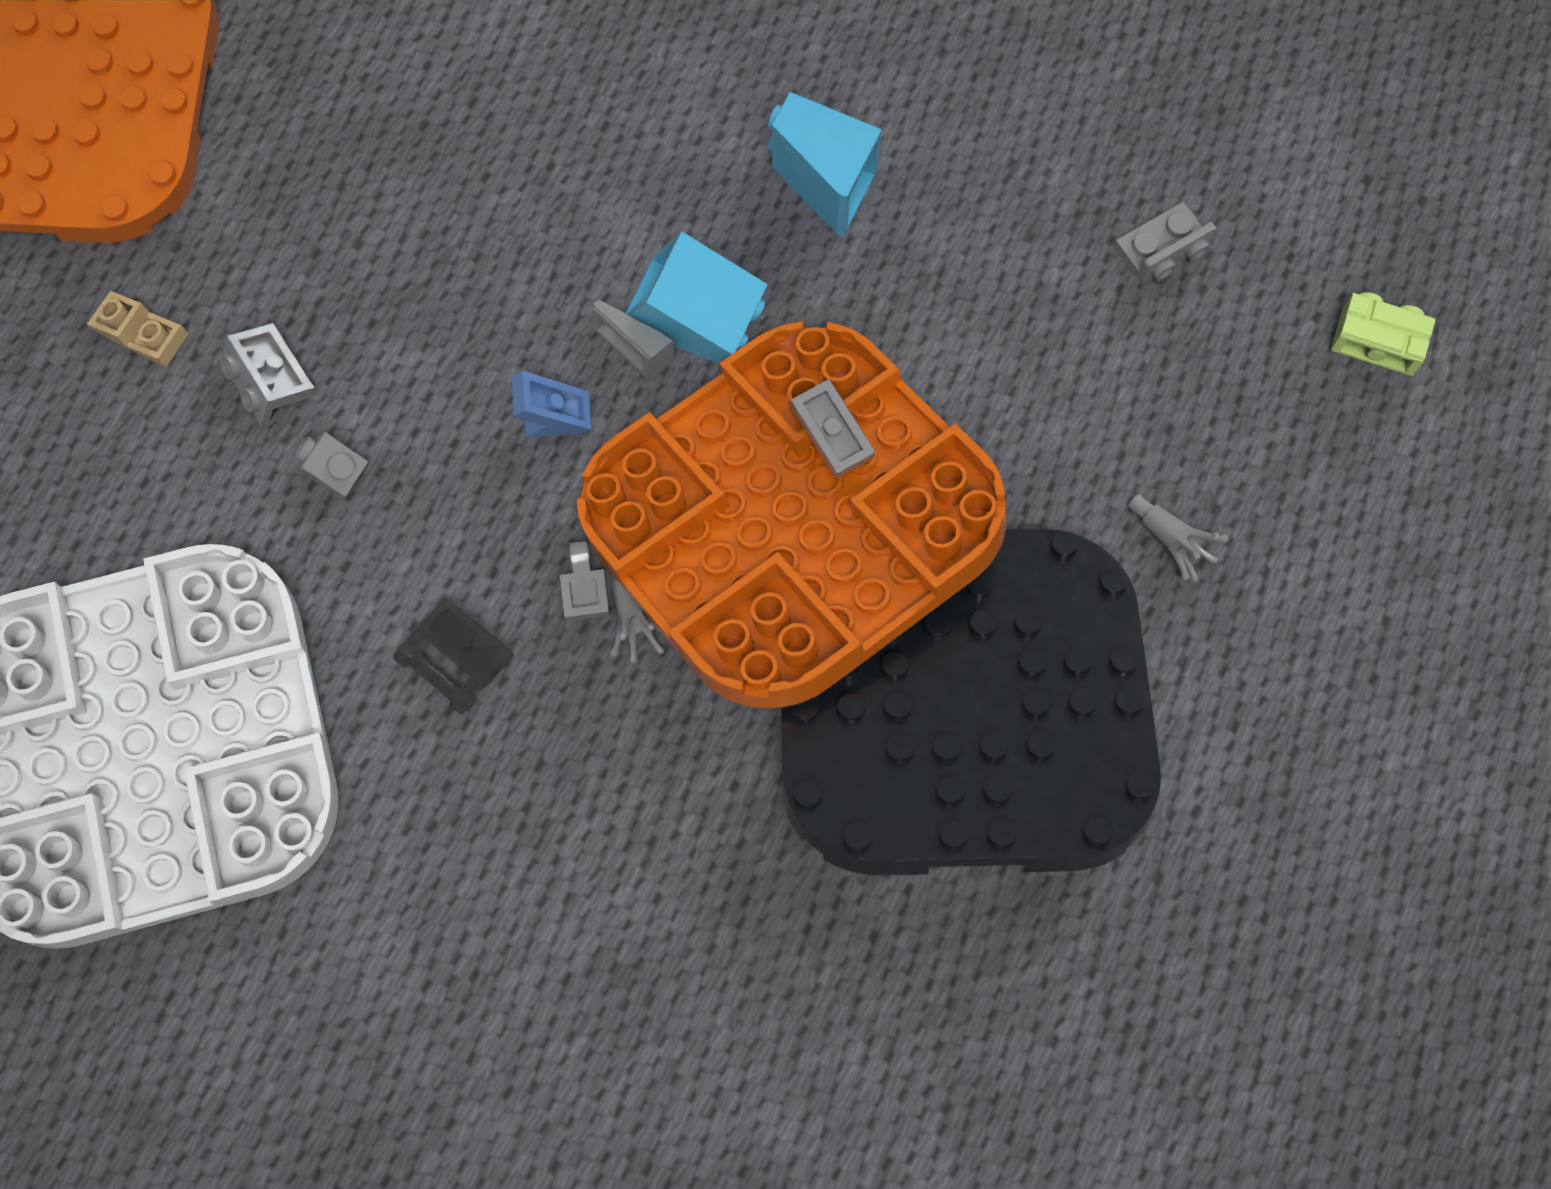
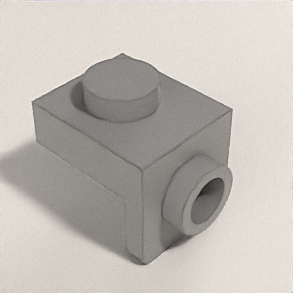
(329, 463)

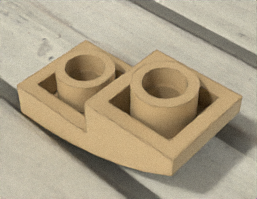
(138, 329)

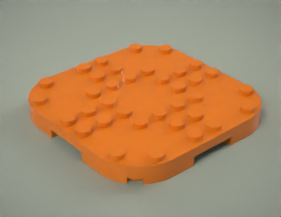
(100, 113)
(753, 547)

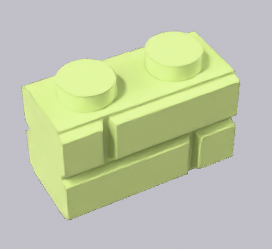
(1383, 333)

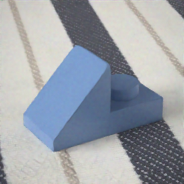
(550, 406)

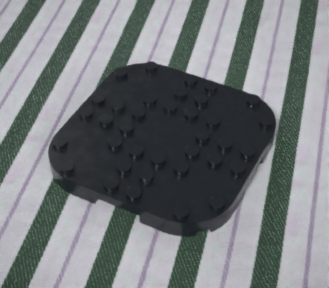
(988, 726)

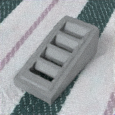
(635, 341)

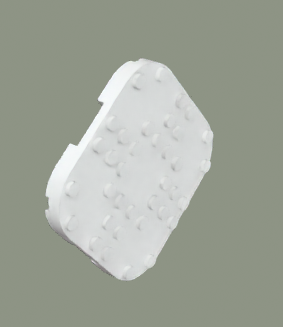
(156, 747)

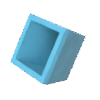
(824, 157)
(698, 299)

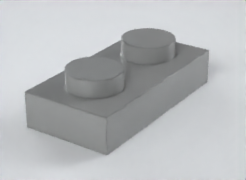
(832, 428)

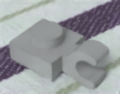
(583, 590)

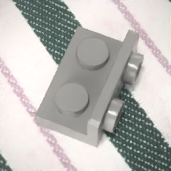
(1164, 242)
(264, 371)

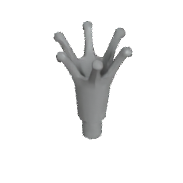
(1175, 535)
(630, 622)

